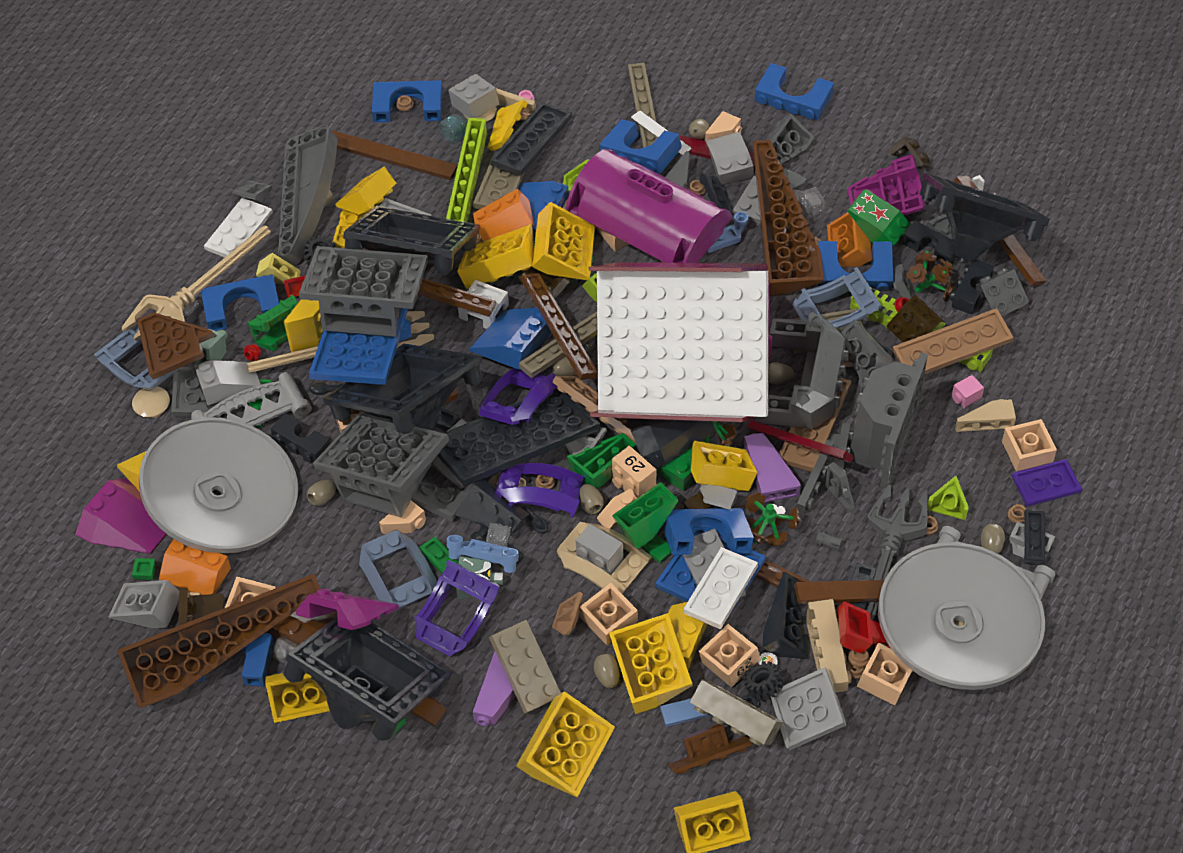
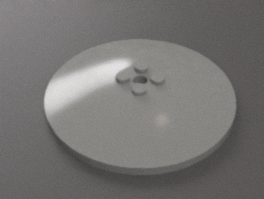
(222, 456)
(967, 584)

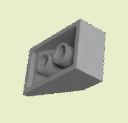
(730, 158)
(224, 379)
(146, 603)

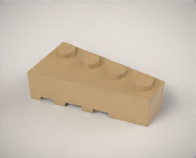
(825, 642)

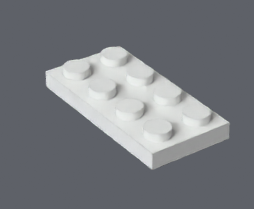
(237, 227)
(720, 588)

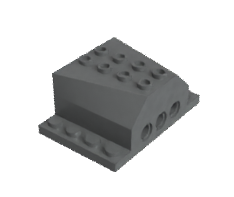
(362, 288)
(886, 415)
(378, 464)

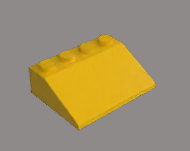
(563, 243)
(498, 257)
(651, 662)
(566, 745)

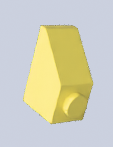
(278, 267)

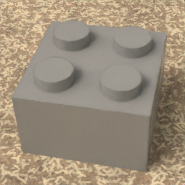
(473, 96)
(599, 549)

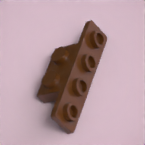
(707, 746)

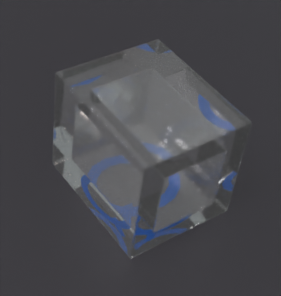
(812, 202)

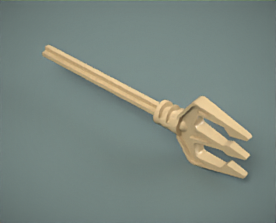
(175, 305)
(310, 352)

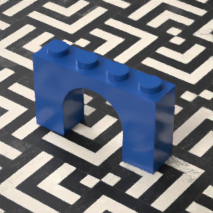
(387, 93)
(808, 105)
(653, 157)
(878, 276)
(218, 297)
(728, 523)
(257, 661)

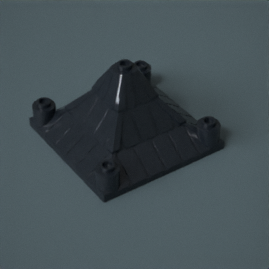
(980, 216)
(412, 233)
(414, 389)
(366, 675)

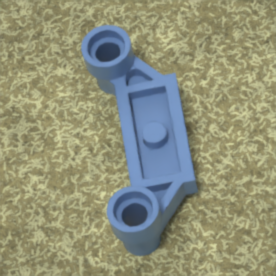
(732, 233)
(483, 550)

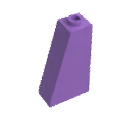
(773, 475)
(494, 695)

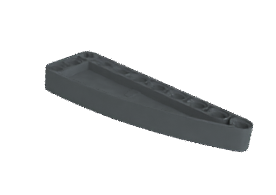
(306, 184)

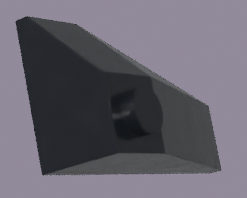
(667, 440)
(784, 626)

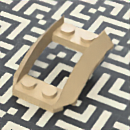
(624, 573)

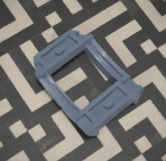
(854, 283)
(120, 347)
(408, 592)

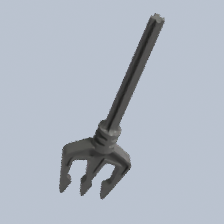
(894, 532)

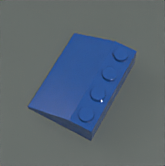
(541, 194)
(513, 336)

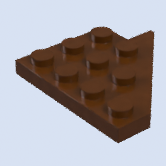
(170, 343)

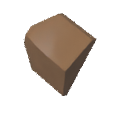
(568, 614)

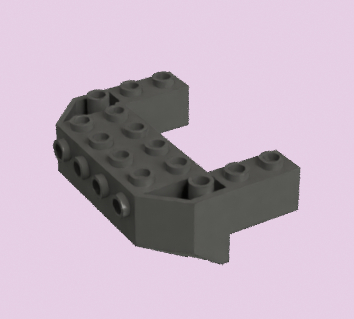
(821, 377)

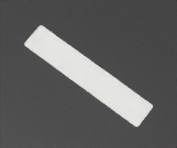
(655, 128)

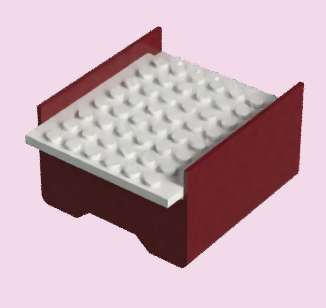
(682, 341)

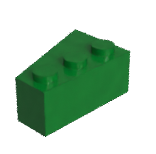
(596, 462)

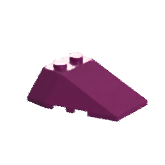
(895, 184)
(119, 519)
(352, 610)

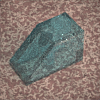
(453, 127)

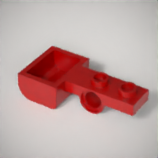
(857, 629)

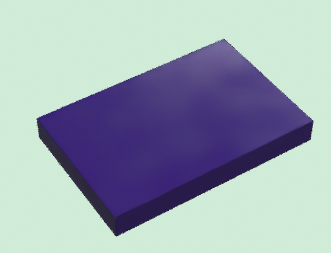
(1046, 482)

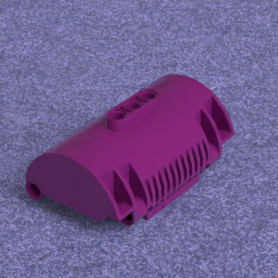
(646, 209)

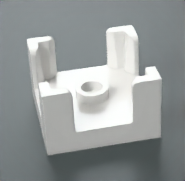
(490, 292)

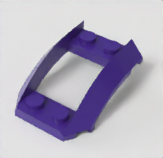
(540, 387)
(564, 499)
(467, 581)

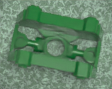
(273, 324)

